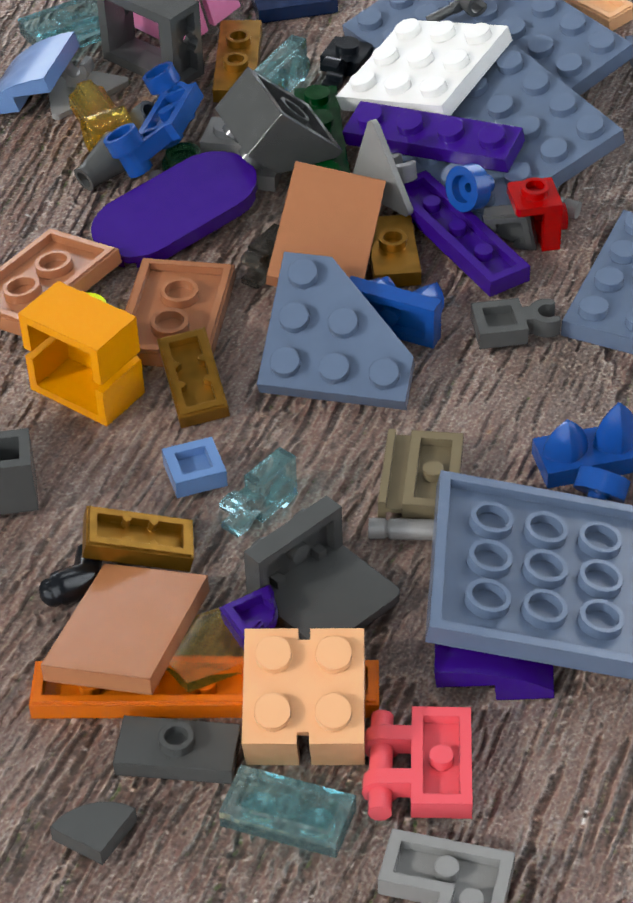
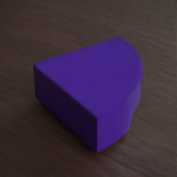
(250, 612)

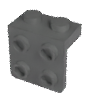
(315, 575)

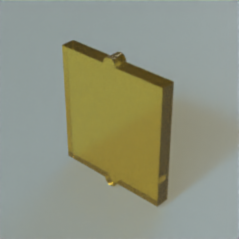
(206, 653)

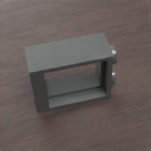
(174, 21)

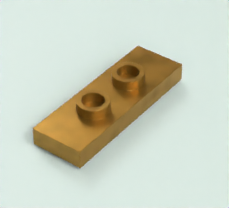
(237, 49)

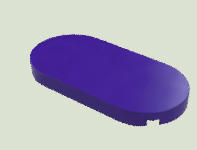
(177, 207)

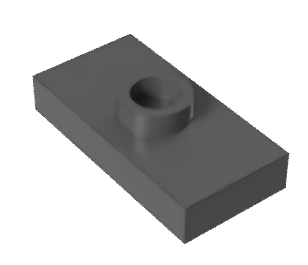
(177, 749)

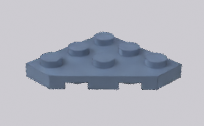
(331, 340)

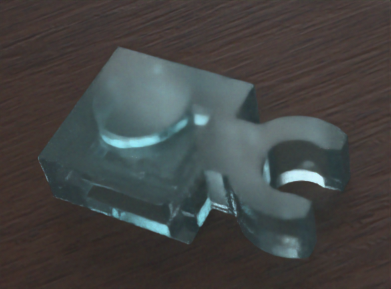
(266, 490)

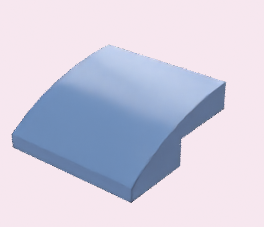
(36, 70)

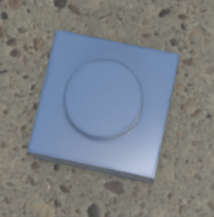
(194, 467)

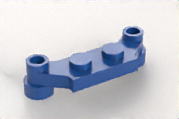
(162, 126)

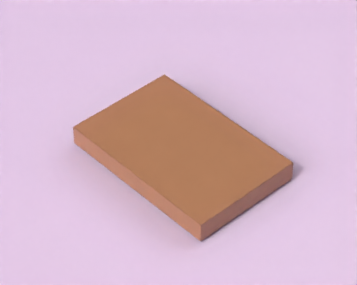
(328, 216)
(44, 262)
(178, 298)
(126, 629)

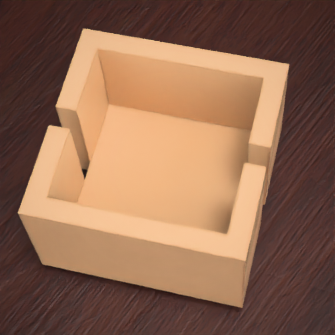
(304, 691)

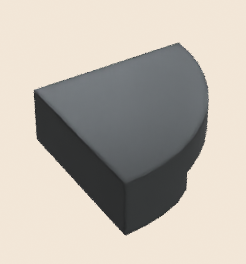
(516, 229)
(94, 828)

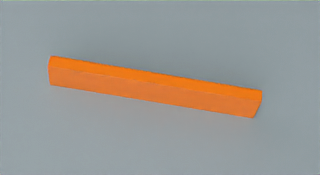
(169, 699)

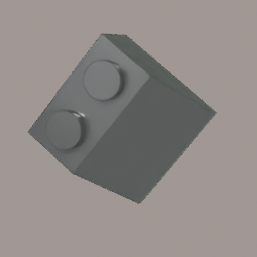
(273, 125)

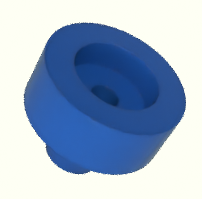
(469, 187)
(601, 484)

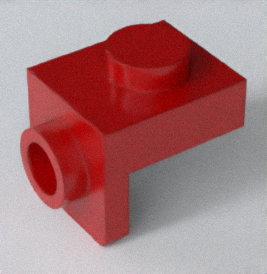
(541, 200)

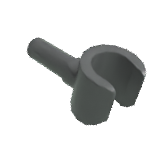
(471, 7)

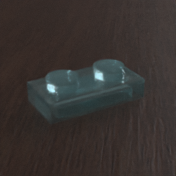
(287, 64)
(288, 811)

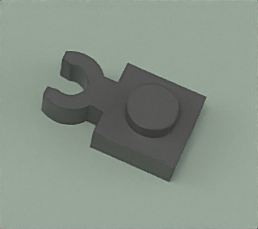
(509, 324)

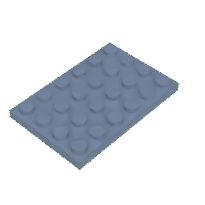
(547, 30)

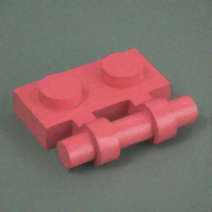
(439, 763)

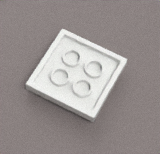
(426, 65)

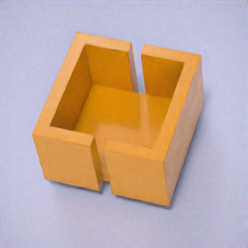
(82, 352)

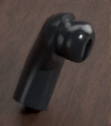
(69, 583)

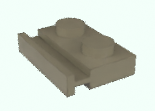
(413, 470)

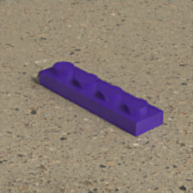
(439, 136)
(465, 238)

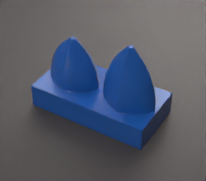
(409, 314)
(601, 447)

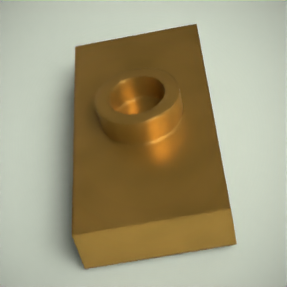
(395, 251)
(193, 377)
(137, 538)

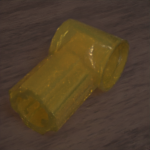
(95, 112)

